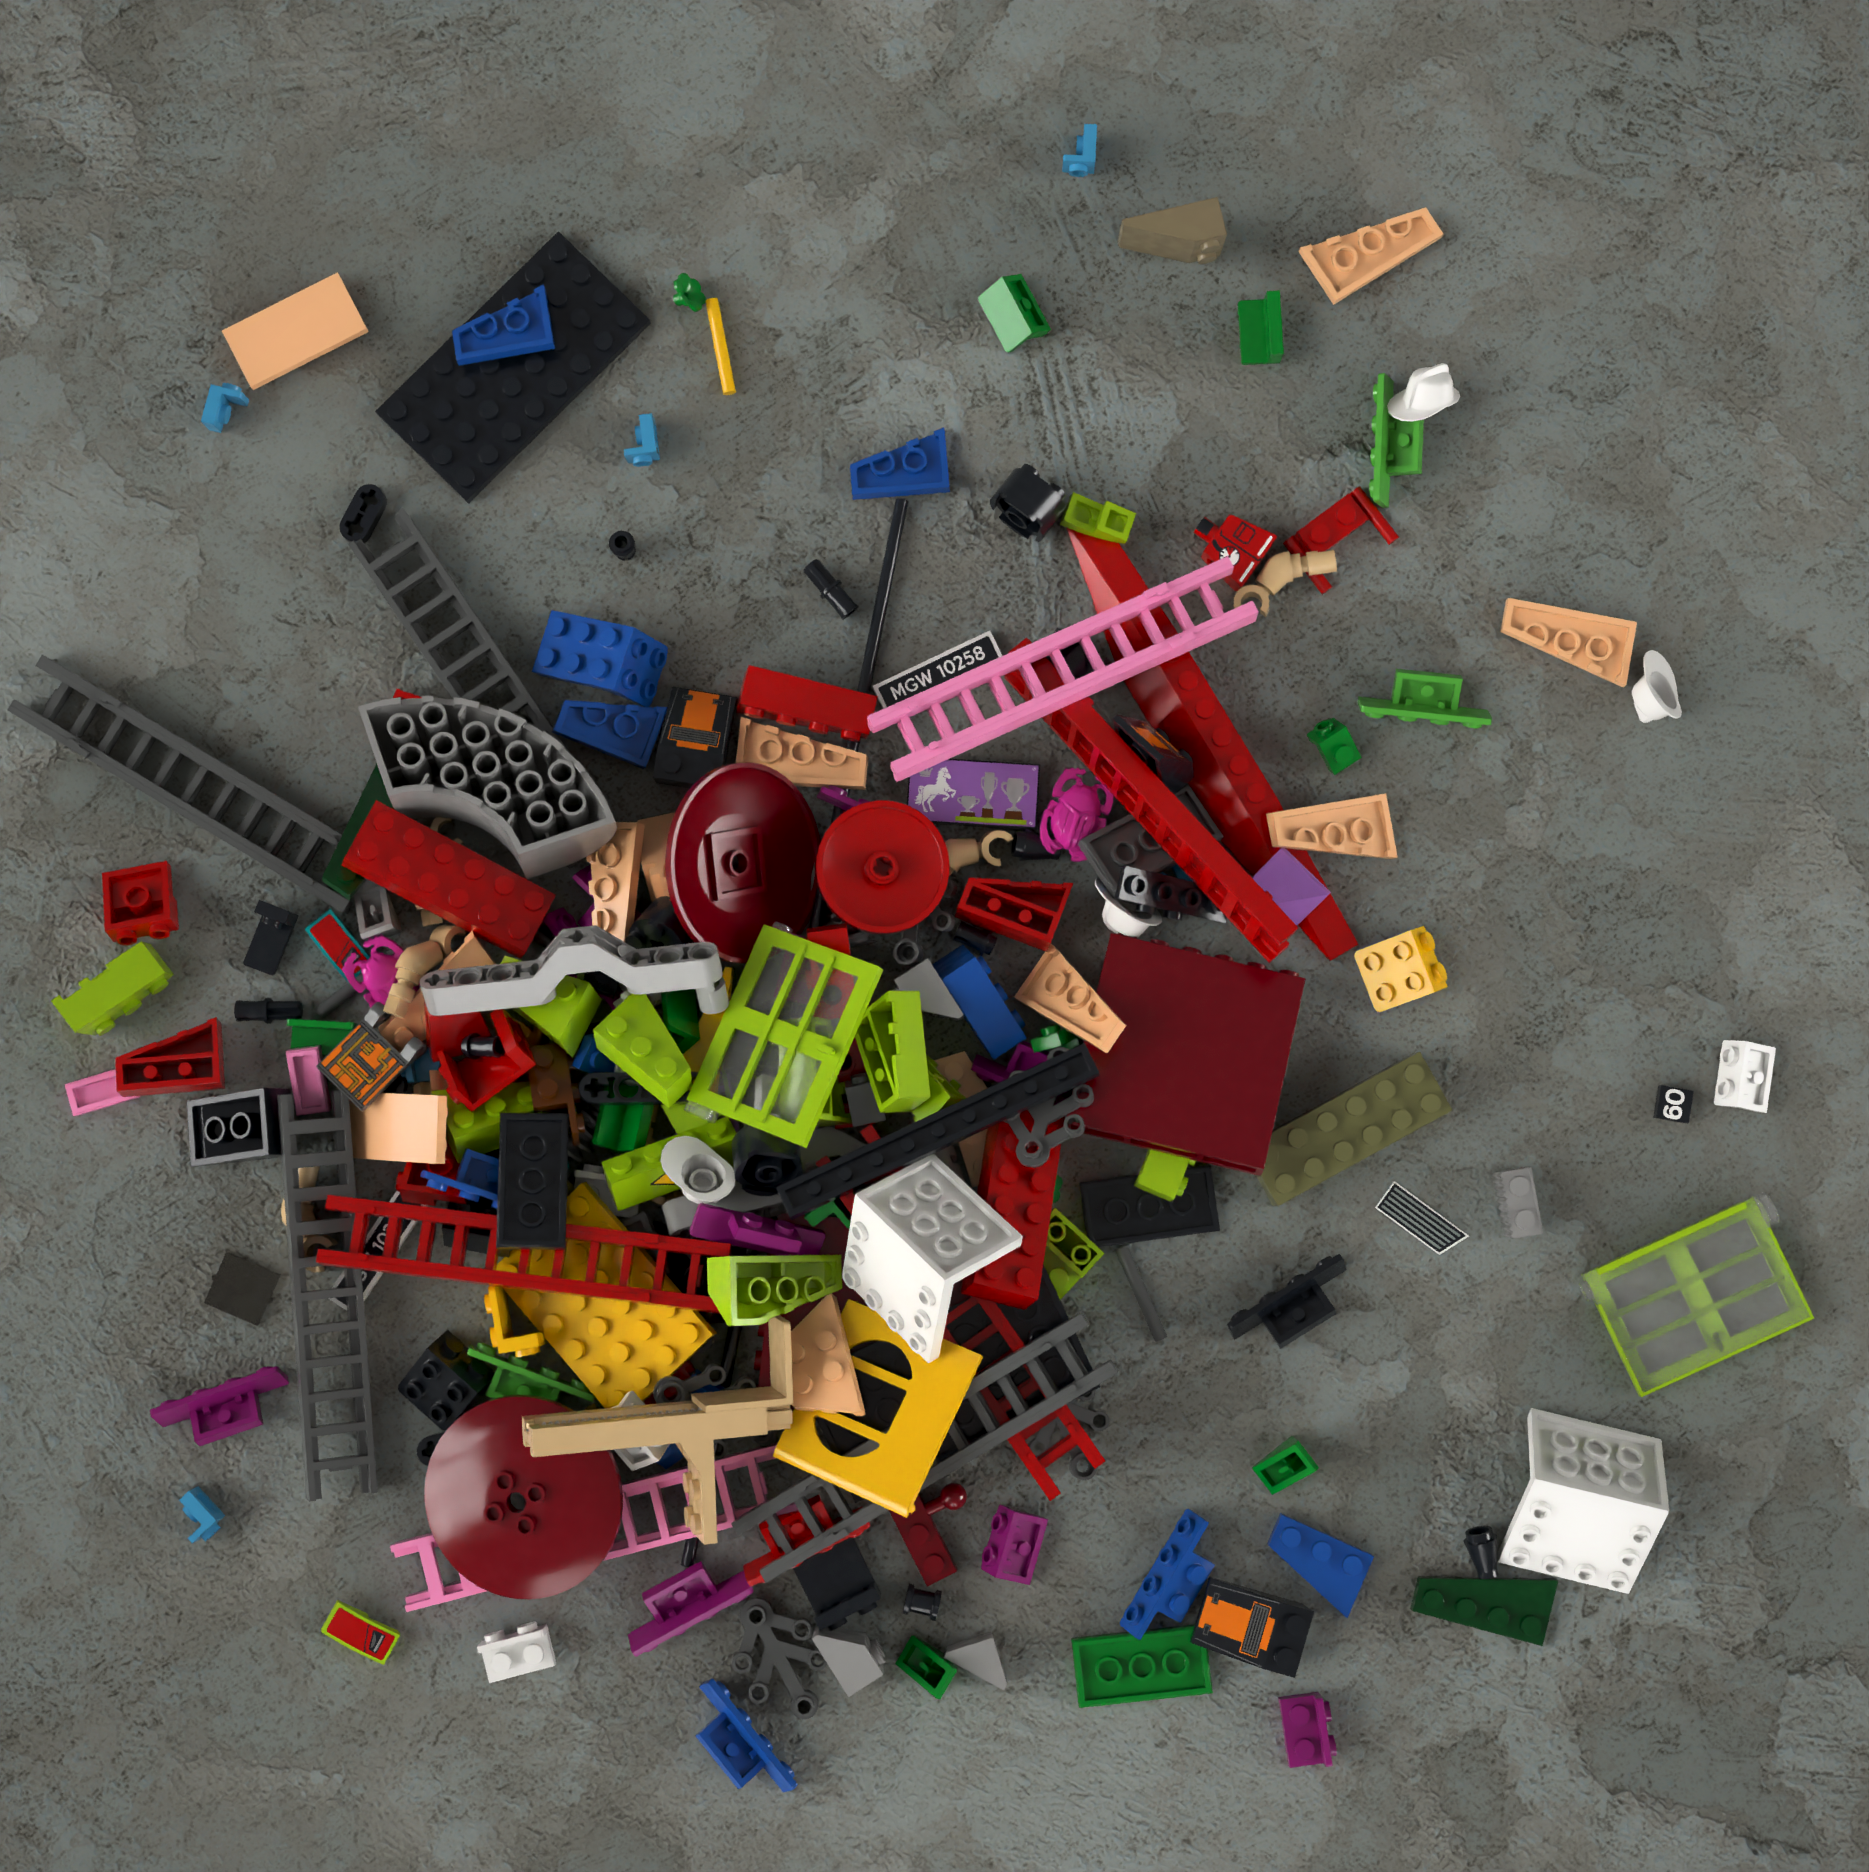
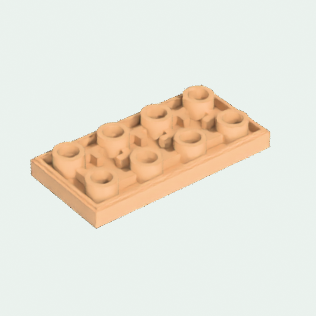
(295, 331)
(401, 1128)

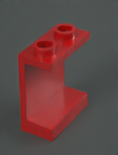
(480, 1079)

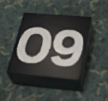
(1673, 1104)

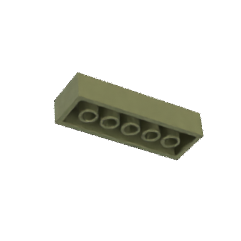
(1351, 1127)

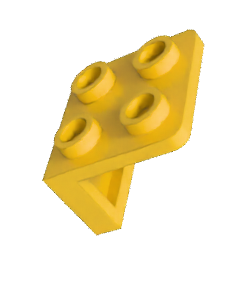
(1401, 969)
(502, 1332)

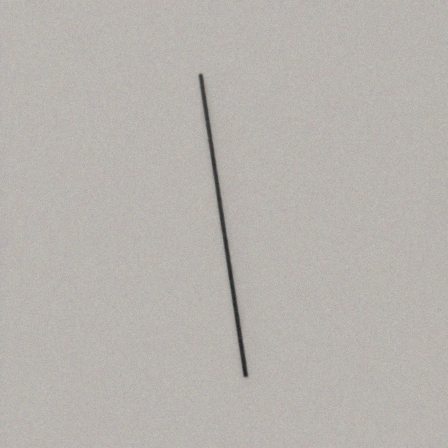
(820, 905)

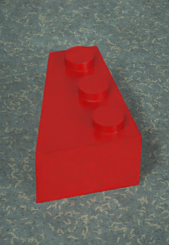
(1015, 909)
(174, 1065)

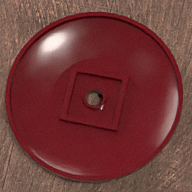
(774, 835)
(510, 1551)

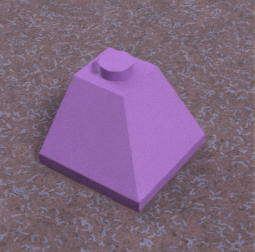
(1291, 885)

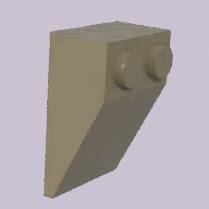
(1177, 233)

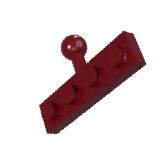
(923, 1536)

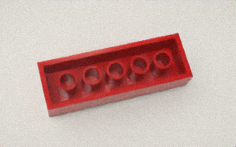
(448, 879)
(1025, 1201)

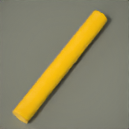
(720, 346)

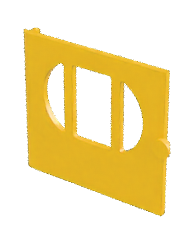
(907, 1451)

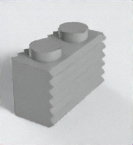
(1518, 1202)

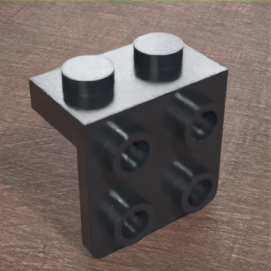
(445, 1380)
(838, 1584)

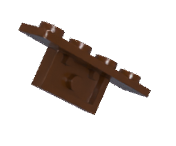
(552, 1085)

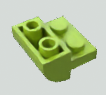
(1068, 1253)

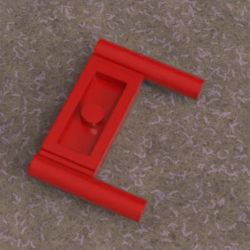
(1335, 525)

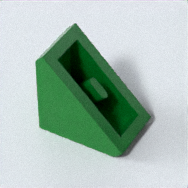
(1285, 1465)
(926, 1666)

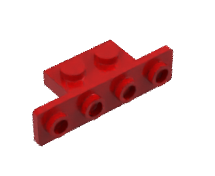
(799, 1533)

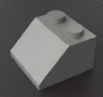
(850, 1656)

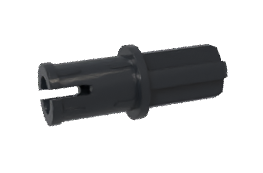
(830, 589)
(267, 1010)

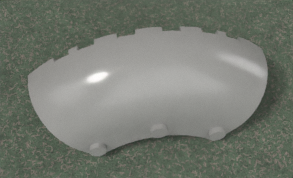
(491, 773)

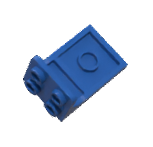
(601, 656)

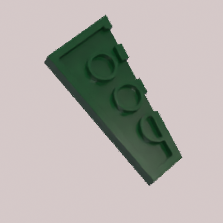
(336, 876)
(1496, 1605)

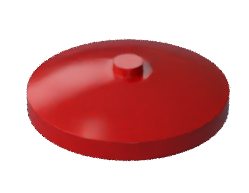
(882, 867)

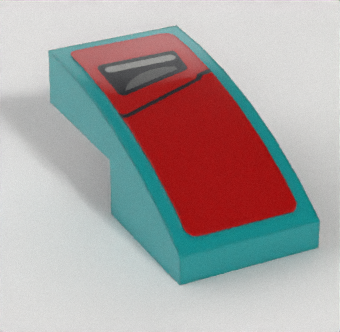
(336, 941)

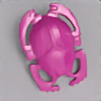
(1074, 814)
(377, 971)

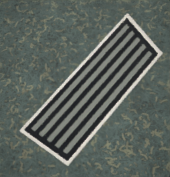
(1419, 1219)

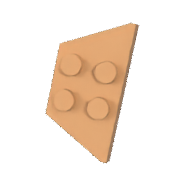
(823, 1363)

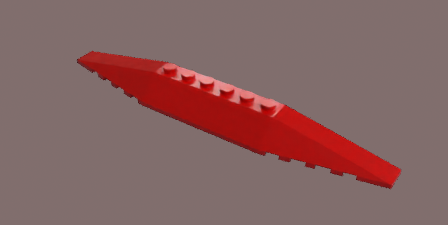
(1190, 714)

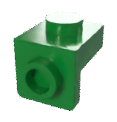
(1334, 745)
(1053, 1037)

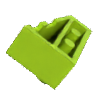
(895, 1051)

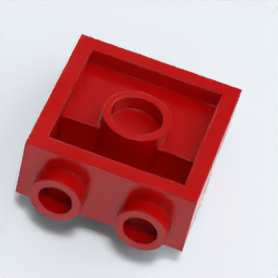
(139, 903)
(414, 1188)

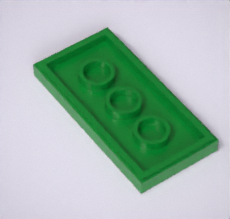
(1128, 1670)

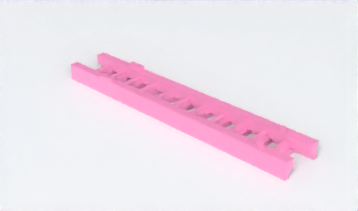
(1072, 690)
(631, 1544)

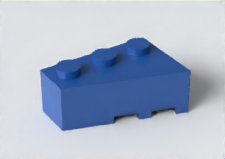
(981, 1001)

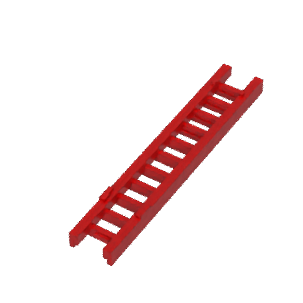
(1163, 816)
(522, 1280)
(999, 1323)

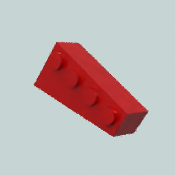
(805, 703)

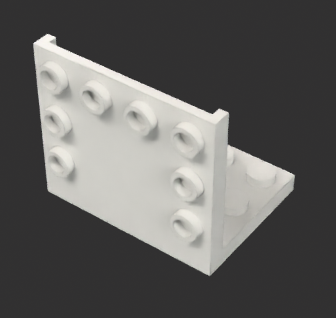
(914, 1242)
(1588, 1502)

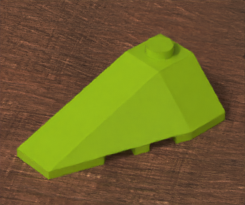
(762, 1287)

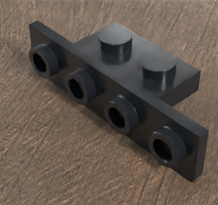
(1165, 893)
(1293, 1308)

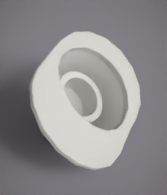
(1425, 395)
(1656, 691)
(1122, 917)
(697, 1170)

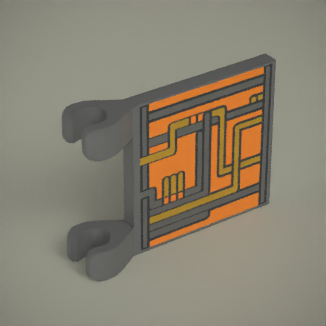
(366, 1061)

